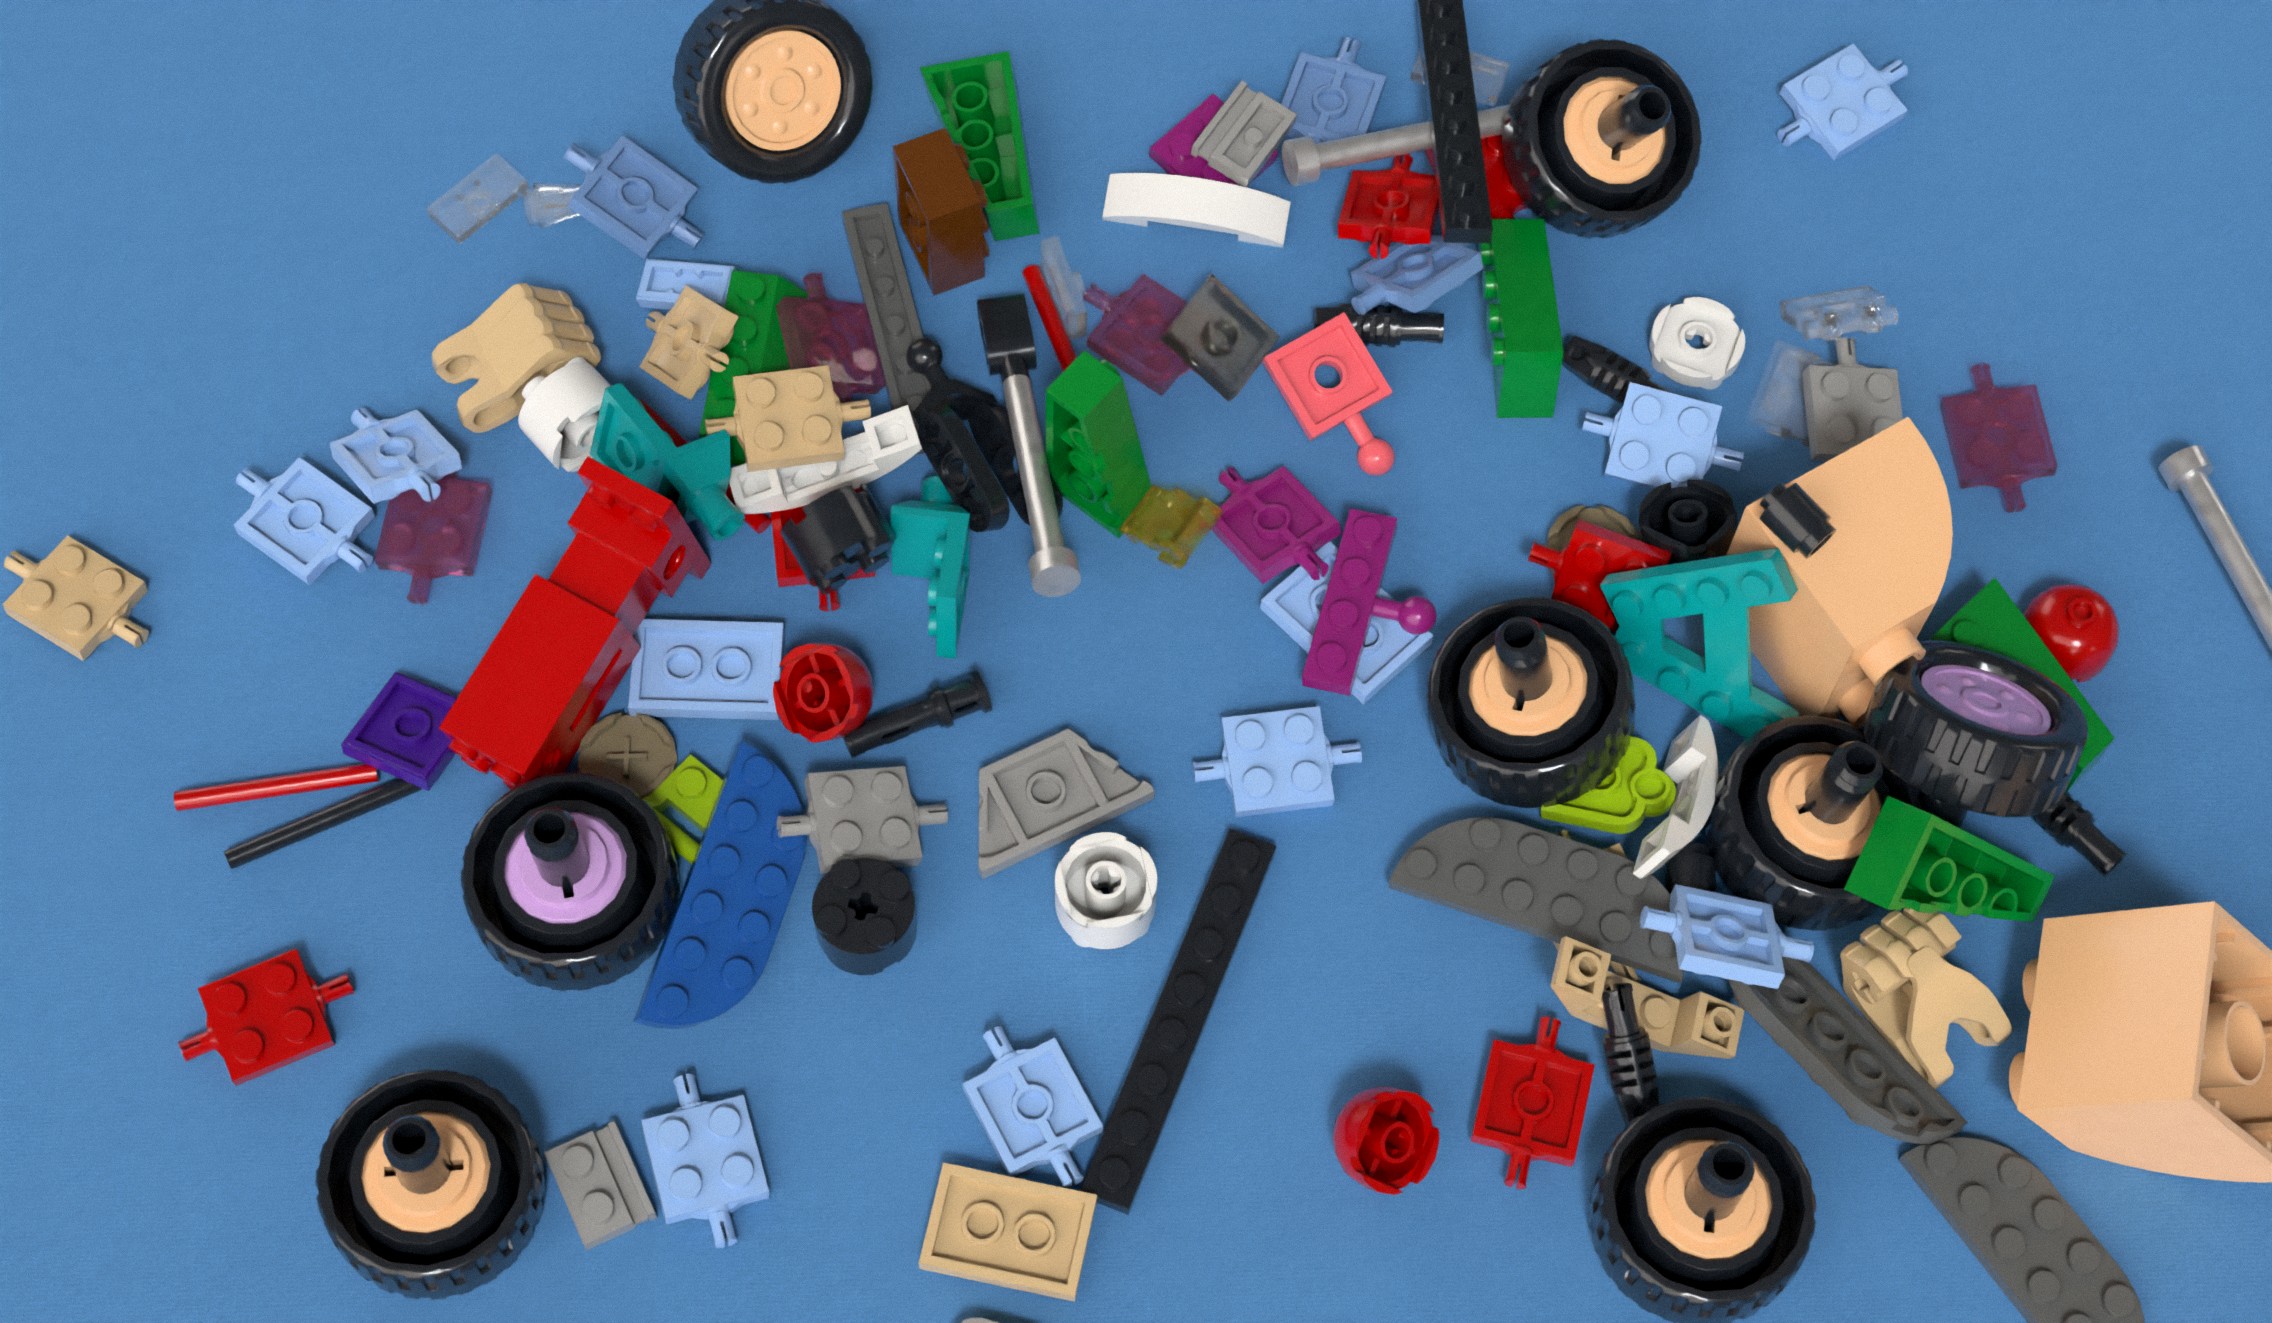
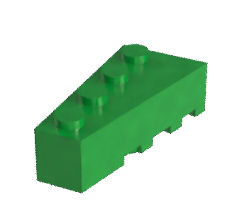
(983, 112)
(1522, 318)
(1095, 442)
(1998, 625)
(1935, 866)

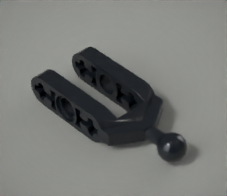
(950, 444)

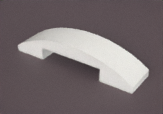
(1197, 204)
(883, 446)
(1694, 767)

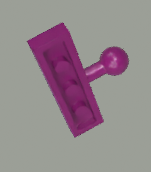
(1354, 600)

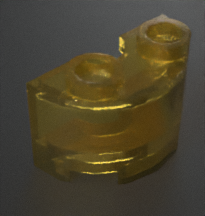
(1171, 523)

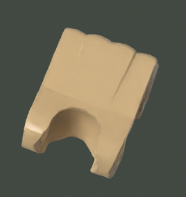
(512, 342)
(1915, 994)

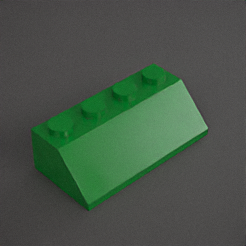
(754, 346)

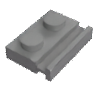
(1244, 134)
(600, 1185)

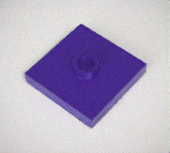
(403, 732)

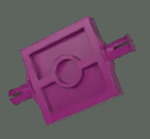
(1175, 147)
(1274, 524)

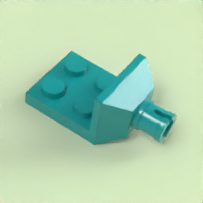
(689, 475)
(935, 545)

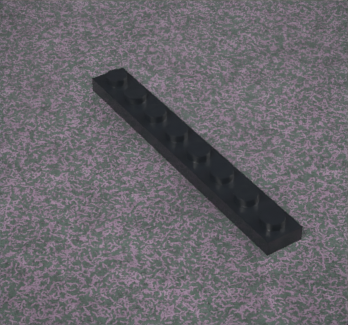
(1453, 122)
(1178, 1021)

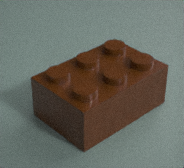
(941, 210)

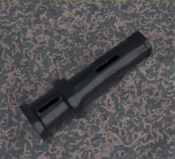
(939, 708)

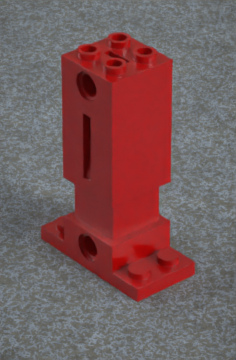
(573, 632)

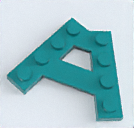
(1723, 593)

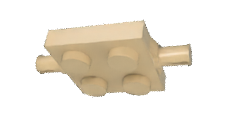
(688, 342)
(788, 418)
(75, 598)

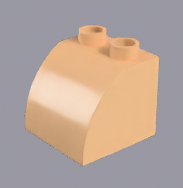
(1867, 585)
(2152, 1041)

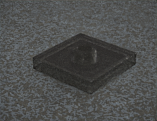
(1219, 337)

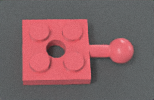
(1325, 408)

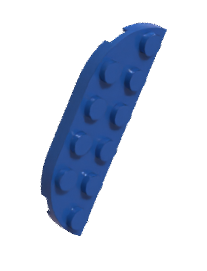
(728, 900)

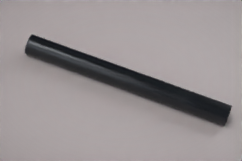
(319, 822)

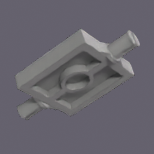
(1848, 402)
(862, 817)

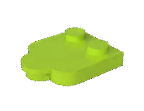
(1622, 798)

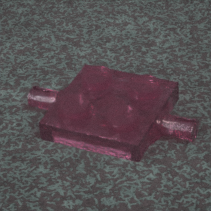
(1132, 332)
(831, 334)
(1998, 437)
(434, 535)

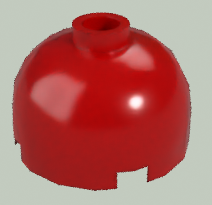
(2076, 628)
(823, 691)
(1386, 1138)

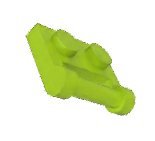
(692, 793)

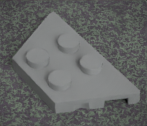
(1048, 798)

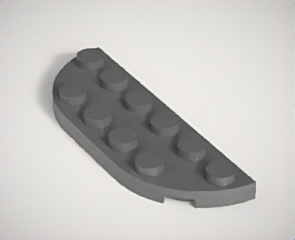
(1541, 888)
(1848, 1056)
(2023, 1233)

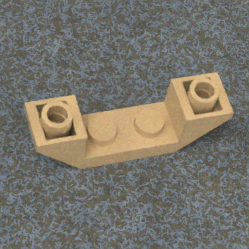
(1685, 1026)

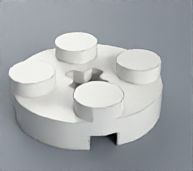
(1696, 366)

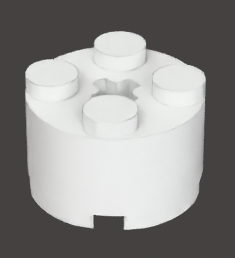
(563, 412)
(1101, 918)

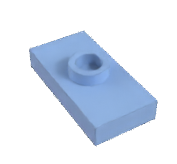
(665, 280)

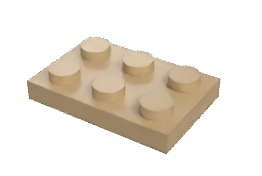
(1008, 1232)

